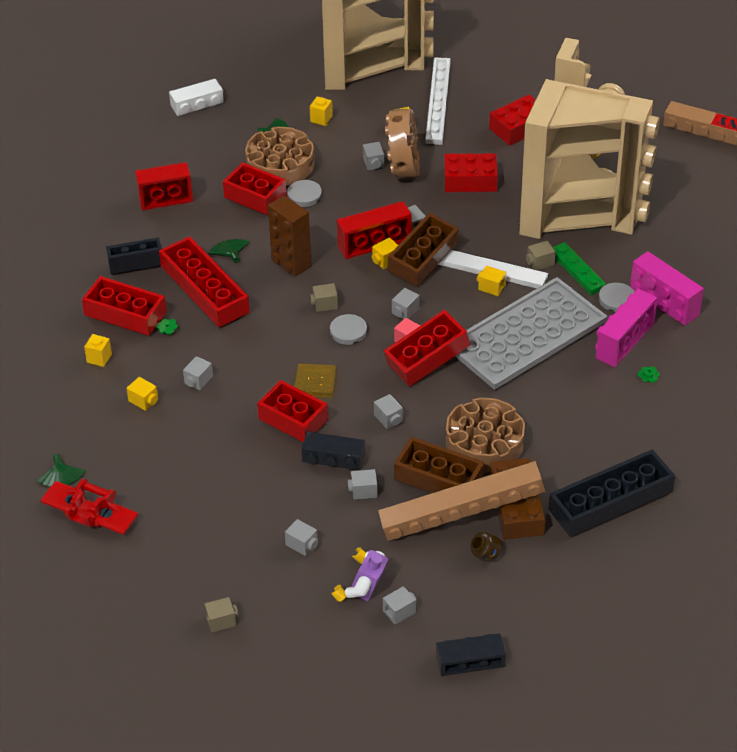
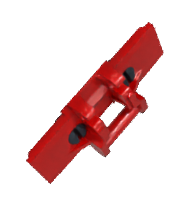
(89, 513)

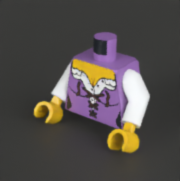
(367, 577)

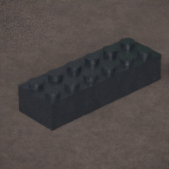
(611, 492)

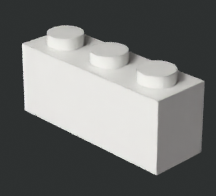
(196, 97)

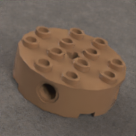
(402, 143)
(282, 153)
(486, 431)

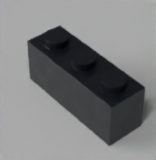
(134, 255)
(333, 450)
(470, 654)

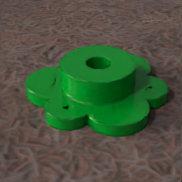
(167, 326)
(648, 374)

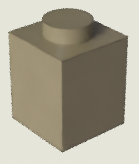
(540, 255)
(324, 297)
(221, 614)

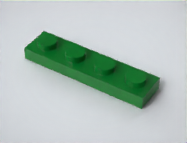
(578, 269)

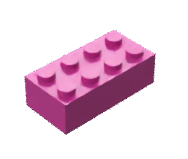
(674, 291)
(625, 327)

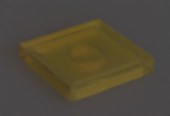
(316, 379)

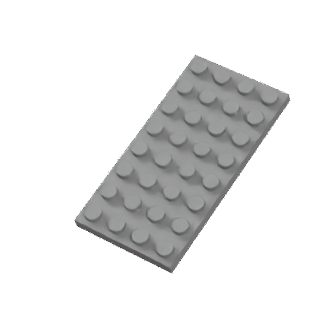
(528, 332)

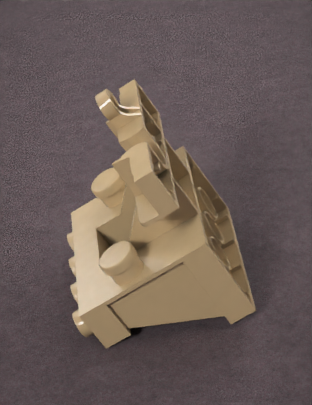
(366, 44)
(566, 125)

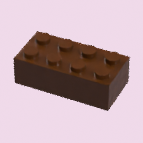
(289, 235)
(423, 249)
(434, 467)
(521, 517)

